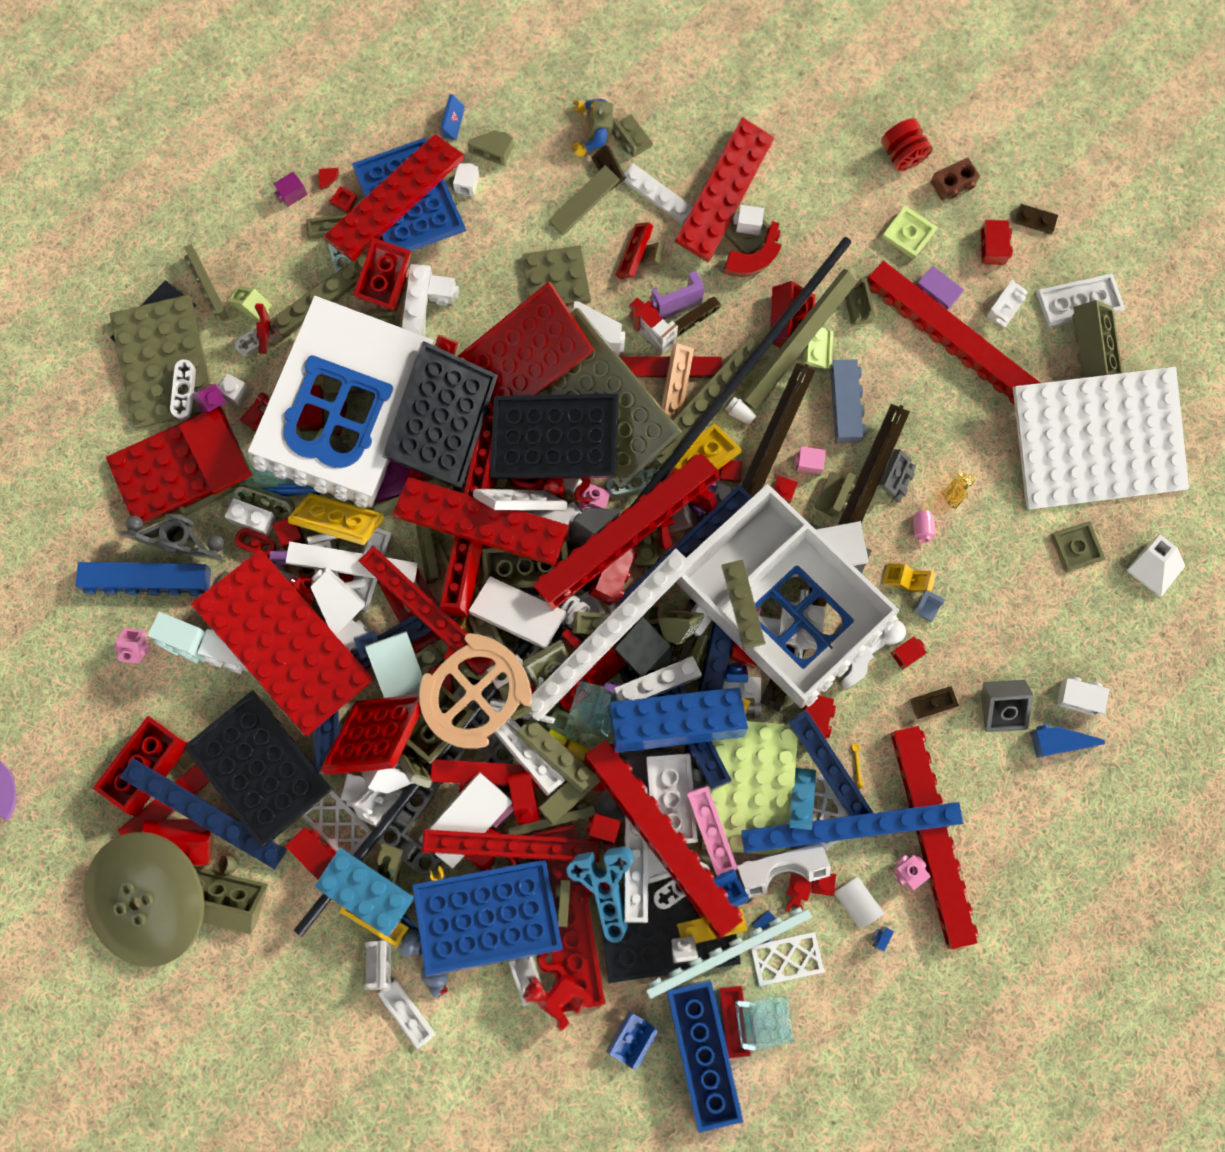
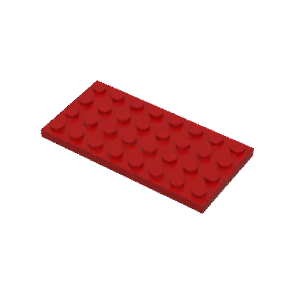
(282, 642)

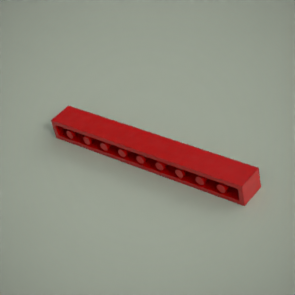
(948, 330)
(626, 531)
(465, 553)
(663, 840)
(935, 843)

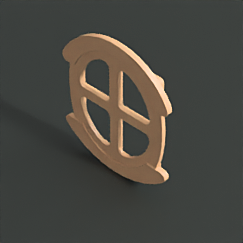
(505, 662)

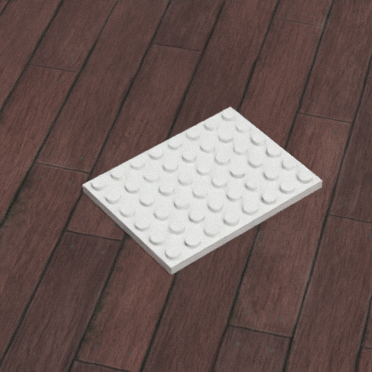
(1100, 438)

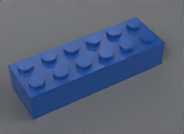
(677, 719)
(704, 1056)

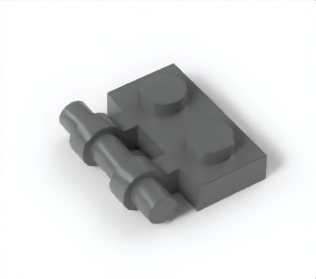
(897, 475)

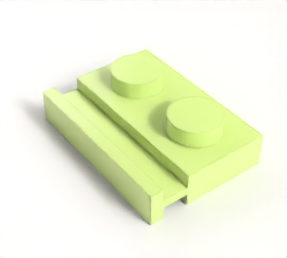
(819, 350)

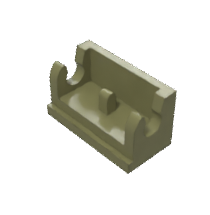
(860, 304)
(389, 862)

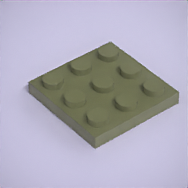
(563, 269)

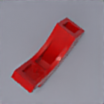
(750, 264)

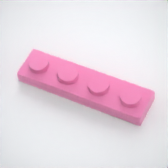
(711, 830)

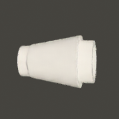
(740, 411)

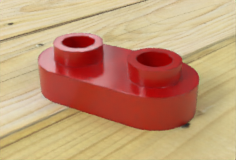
(256, 541)

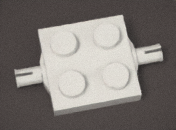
(802, 639)

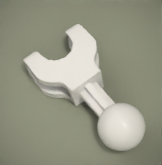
(859, 669)

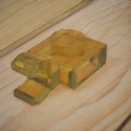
(956, 491)

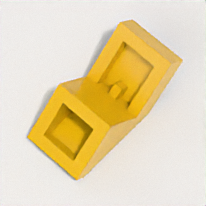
(908, 579)

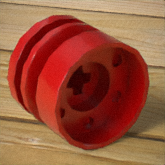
(906, 144)

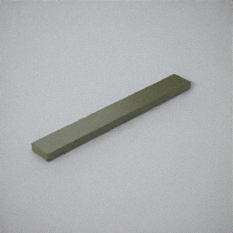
(799, 339)

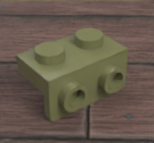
(834, 493)

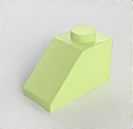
(246, 299)

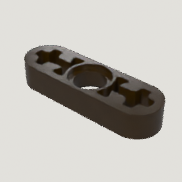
(697, 314)

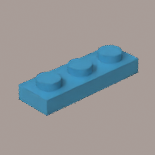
(803, 799)

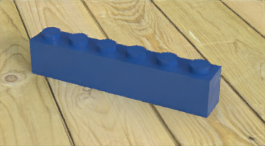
(143, 577)

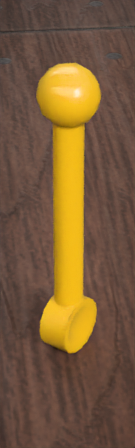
(856, 747)

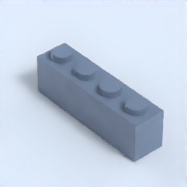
(846, 401)

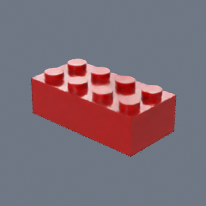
(151, 745)

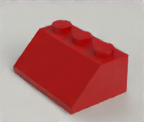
(781, 299)
(185, 834)

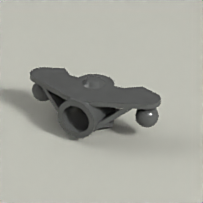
(166, 532)

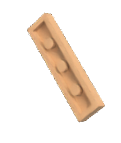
(677, 380)

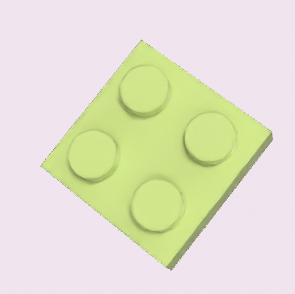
(909, 232)

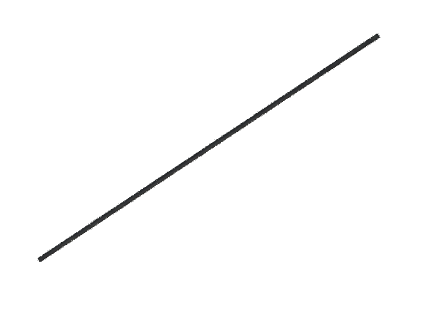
(660, 476)

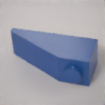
(1058, 740)

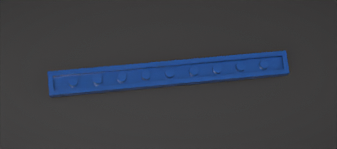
(853, 827)

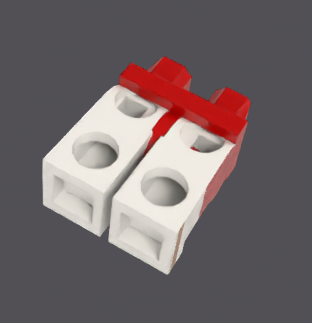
(652, 326)

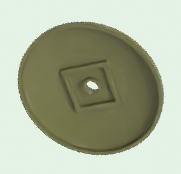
(167, 892)

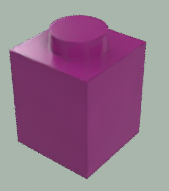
(289, 189)
(208, 398)

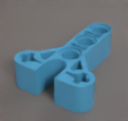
(592, 877)

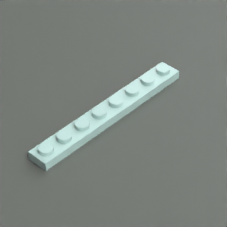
(736, 947)

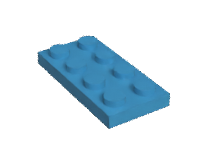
(364, 892)

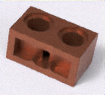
(953, 176)

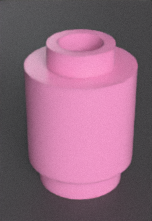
(924, 526)

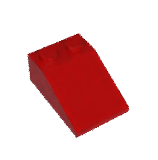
(383, 275)

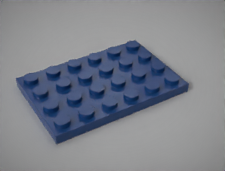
(427, 221)
(486, 918)

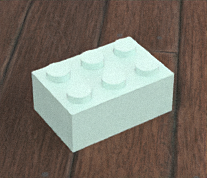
(177, 637)

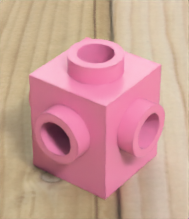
(598, 496)
(131, 645)
(918, 872)

